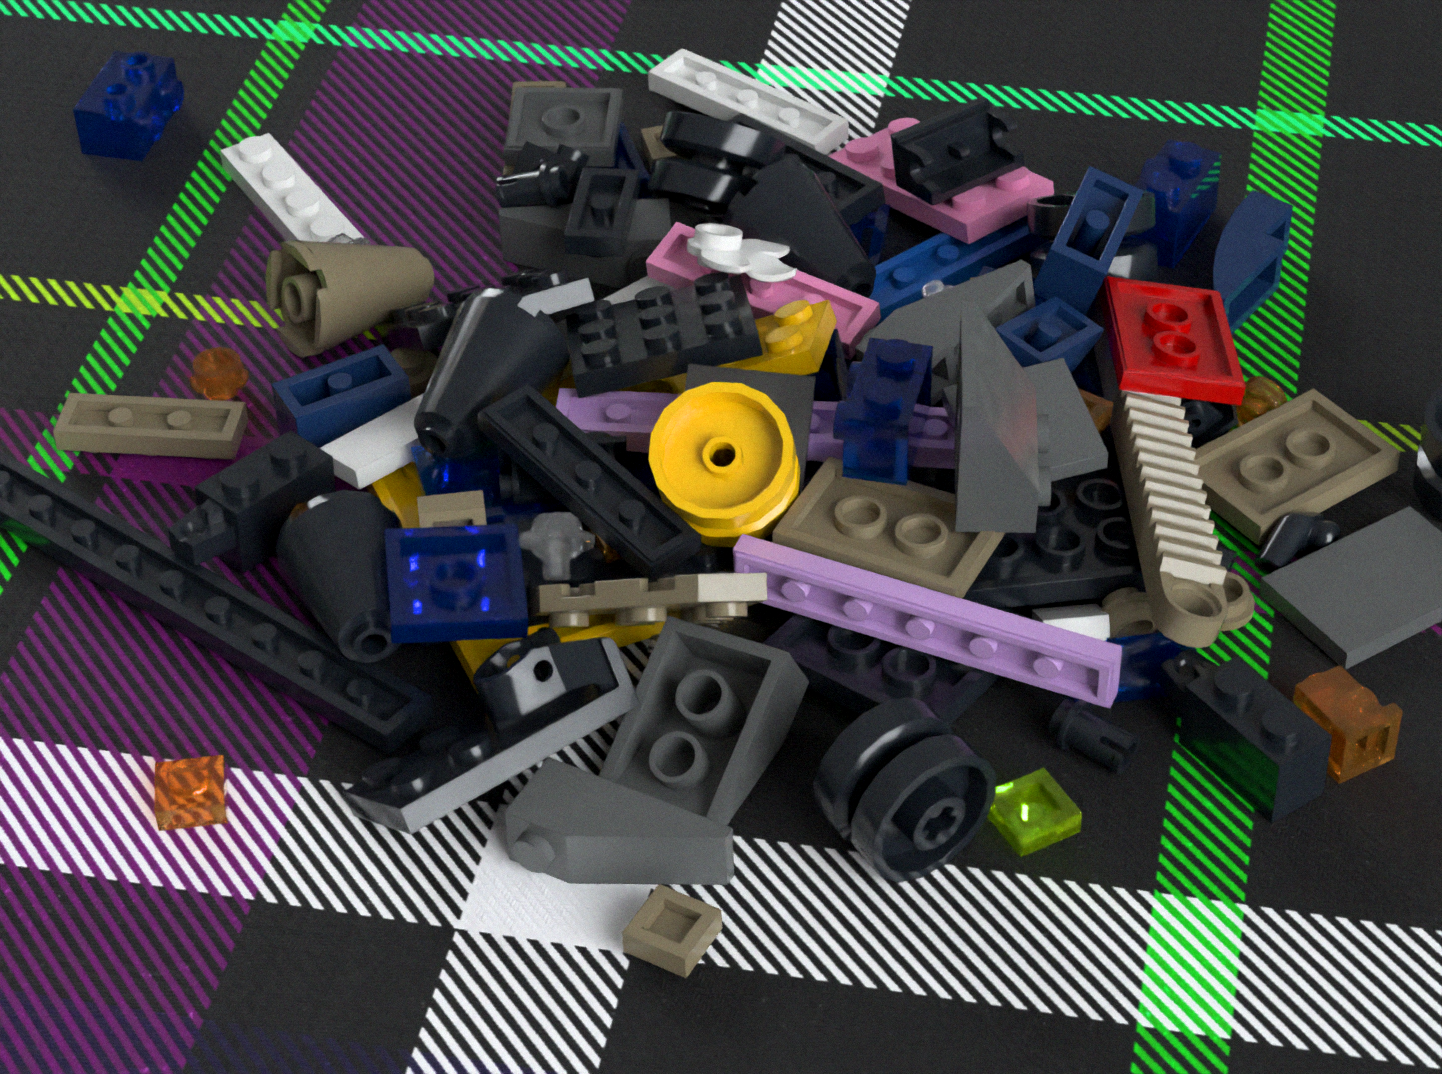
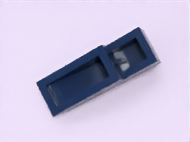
(1251, 255)

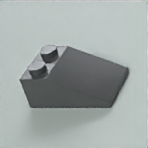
(996, 434)
(705, 719)

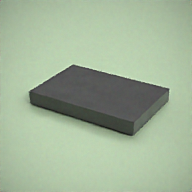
(1364, 588)

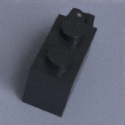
(250, 501)
(1247, 733)

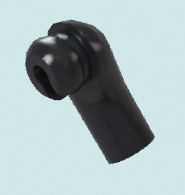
(1294, 534)

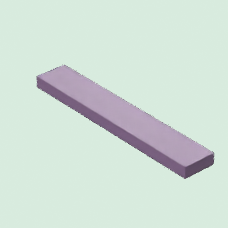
(934, 622)

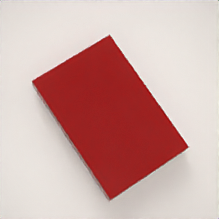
(1171, 341)

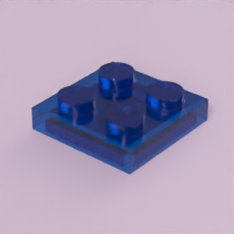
(455, 583)

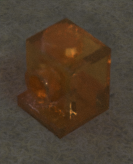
(1360, 727)

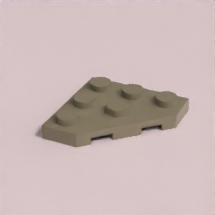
(638, 603)

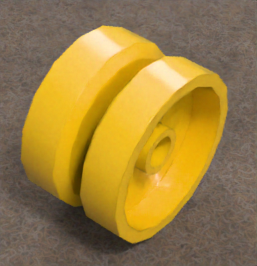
(730, 429)

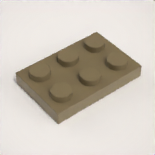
(1291, 462)
(886, 530)

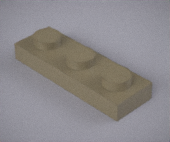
(151, 426)

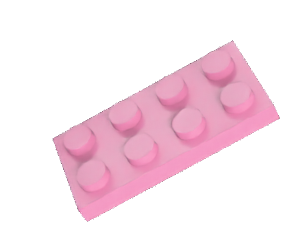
(962, 216)

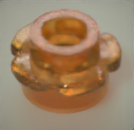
(218, 373)
(1259, 398)

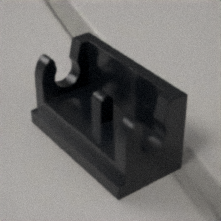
(954, 151)

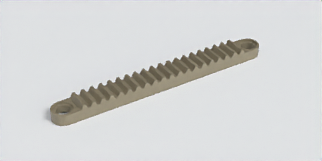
(1166, 508)

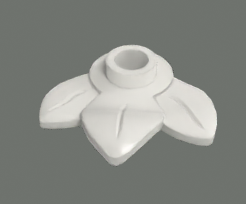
(725, 251)

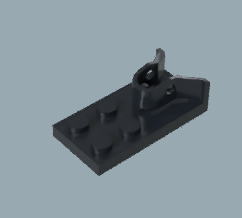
(531, 712)

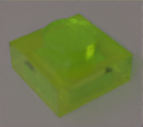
(1034, 812)

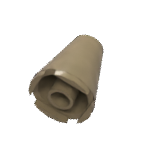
(340, 289)

